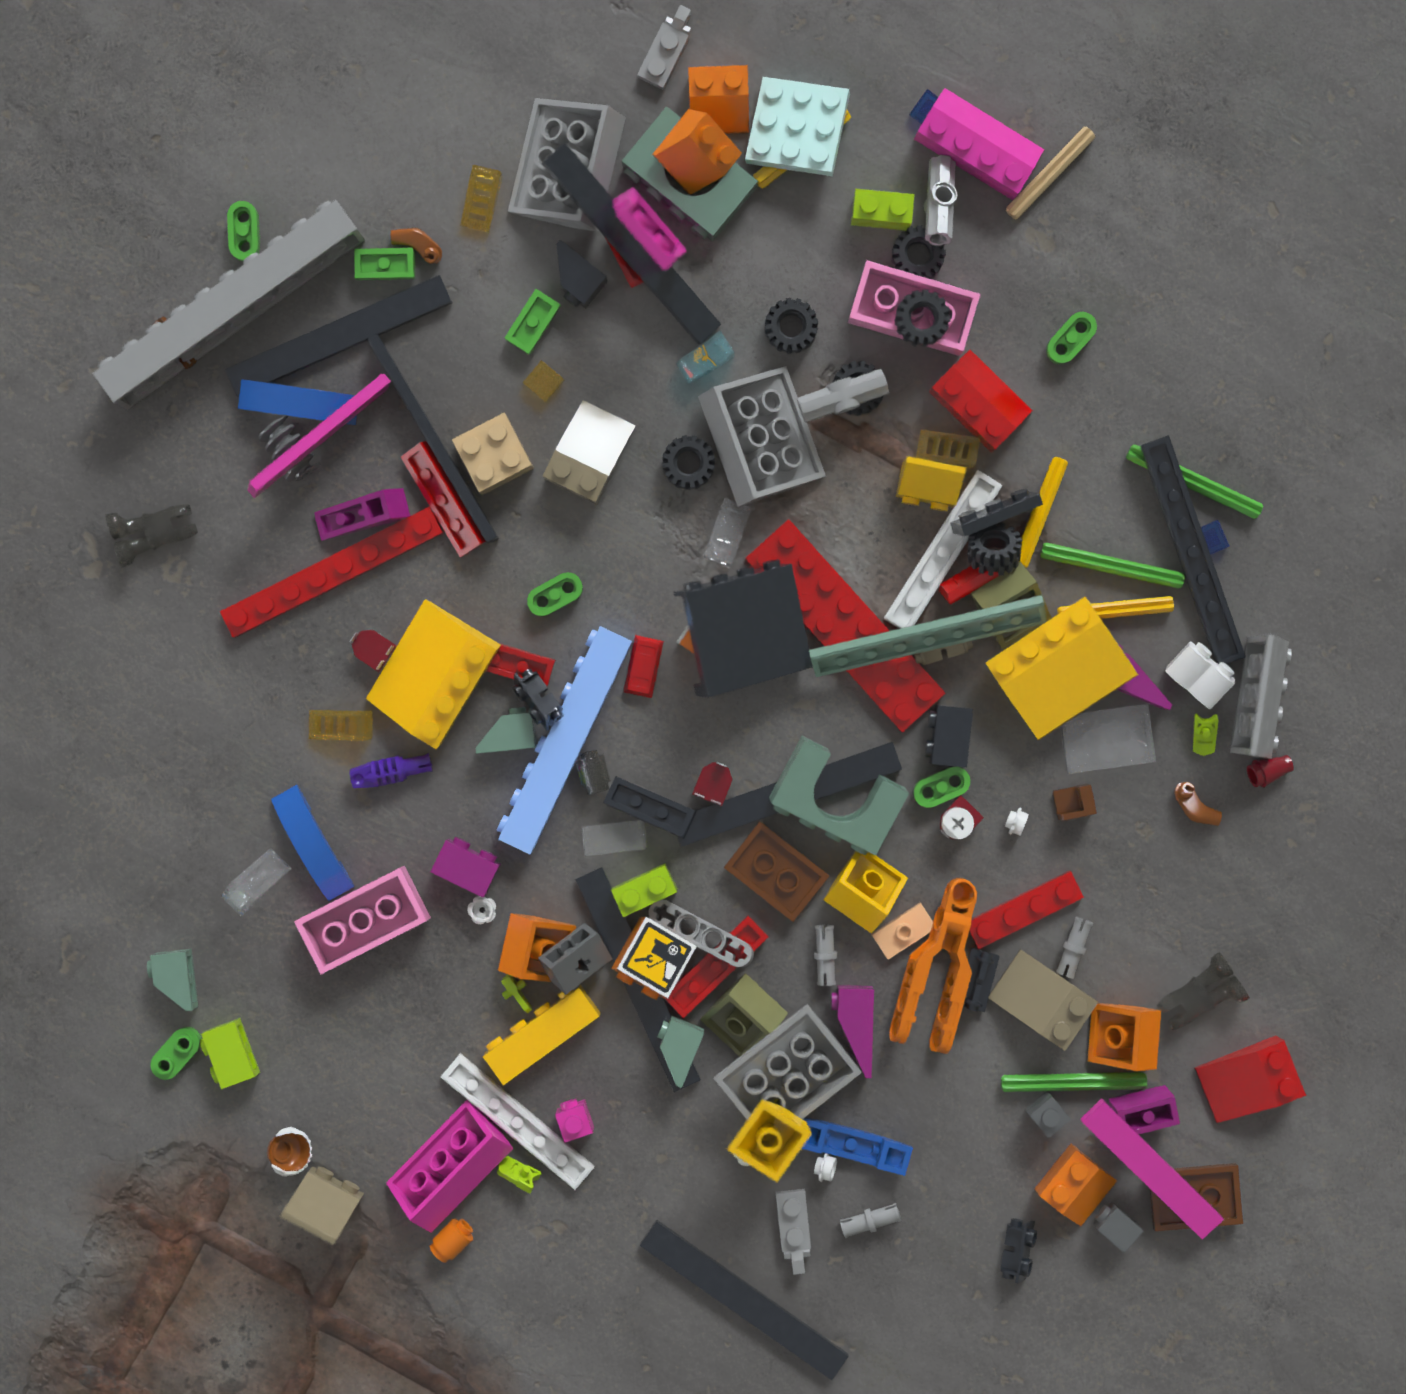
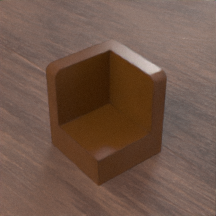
(1074, 802)

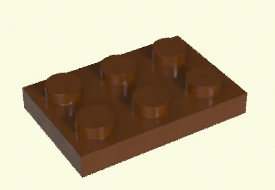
(776, 871)
(1216, 1184)

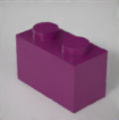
(465, 866)
(1147, 1109)

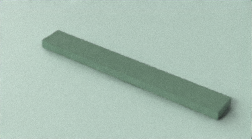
(928, 636)

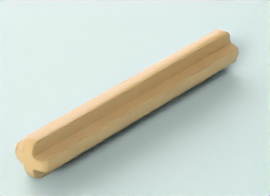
(1050, 173)

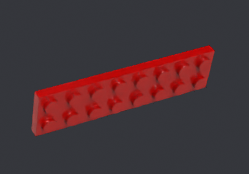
(840, 615)

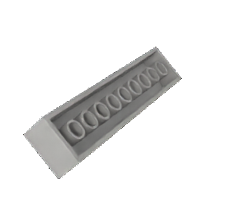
(228, 305)

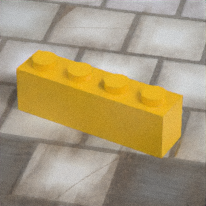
(541, 1034)

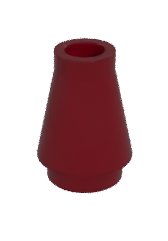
(1266, 771)

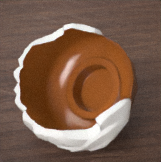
(289, 1151)

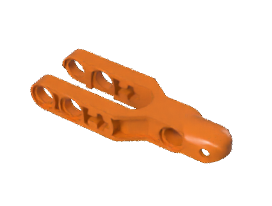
(950, 933)

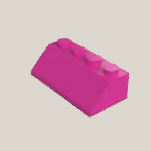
(979, 144)
(448, 1166)

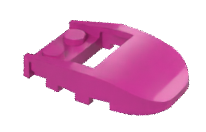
(648, 228)

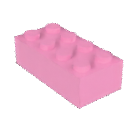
(885, 287)
(362, 919)

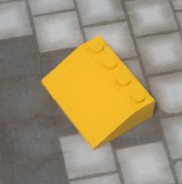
(1061, 668)
(432, 673)

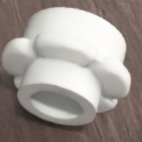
(1016, 822)
(477, 916)
(825, 1167)

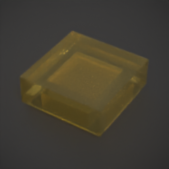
(543, 381)

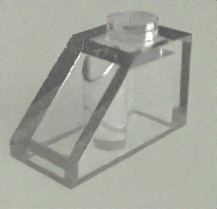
(255, 882)

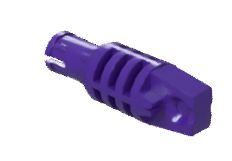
(389, 771)

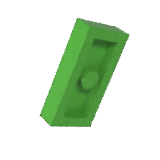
(384, 263)
(532, 322)

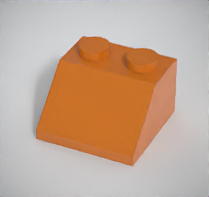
(721, 94)
(696, 151)
(526, 941)
(1124, 1036)
(1075, 1185)

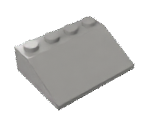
(592, 135)
(761, 435)
(1260, 696)
(790, 1067)

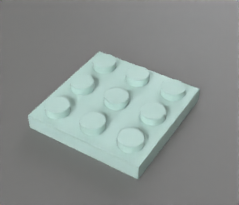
(797, 126)

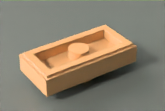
(903, 931)

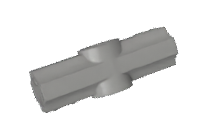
(940, 213)
(843, 395)

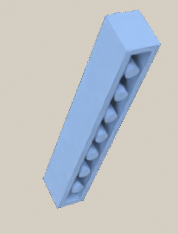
(565, 740)

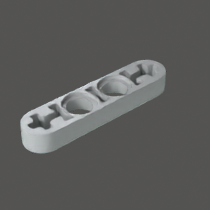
(702, 930)

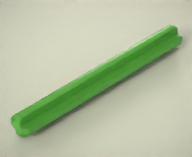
(1208, 488)
(1112, 565)
(1074, 1082)

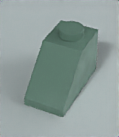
(510, 733)
(175, 976)
(679, 1046)

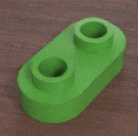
(243, 232)
(1070, 338)
(554, 592)
(941, 787)
(175, 1053)

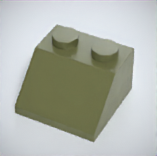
(1007, 589)
(744, 1015)

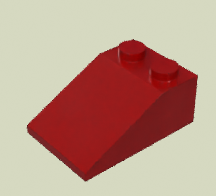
(1250, 1080)

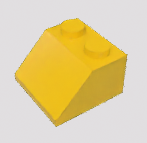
(930, 483)
(866, 890)
(770, 1139)

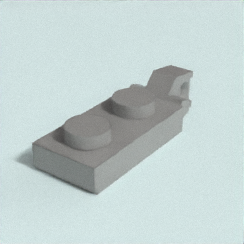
(666, 49)
(794, 1227)

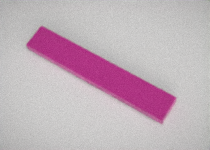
(318, 435)
(1151, 1169)

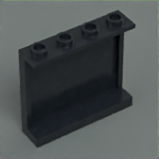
(745, 628)

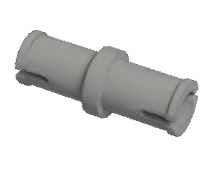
(1074, 947)
(825, 955)
(870, 1220)

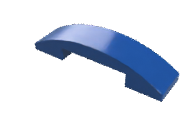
(291, 400)
(311, 843)
(858, 1146)

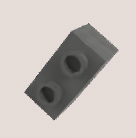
(575, 958)

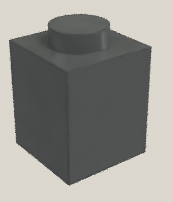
(1048, 1114)
(1117, 1226)

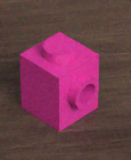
(574, 1119)

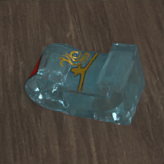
(706, 358)

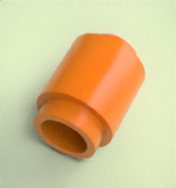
(451, 1240)

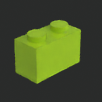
(882, 209)
(644, 890)
(229, 1053)

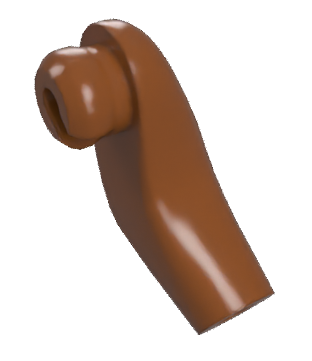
(419, 241)
(1193, 807)

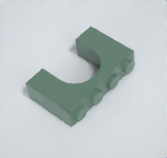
(706, 212)
(863, 828)

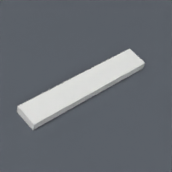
(939, 555)
(517, 1121)

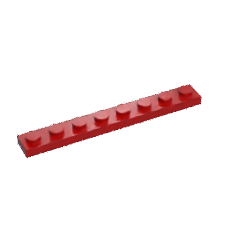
(331, 572)

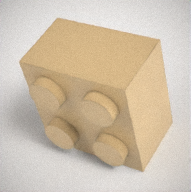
(493, 453)

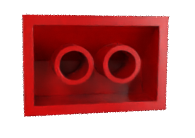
(980, 400)

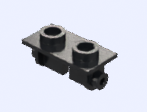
(543, 708)
(983, 971)
(1018, 1261)

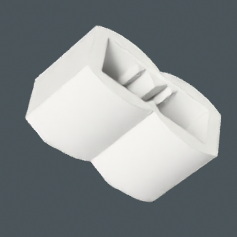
(1201, 674)

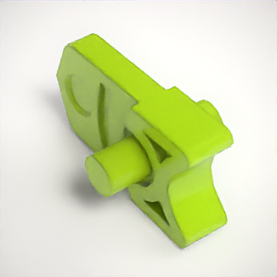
(1205, 734)
(514, 988)
(518, 1173)

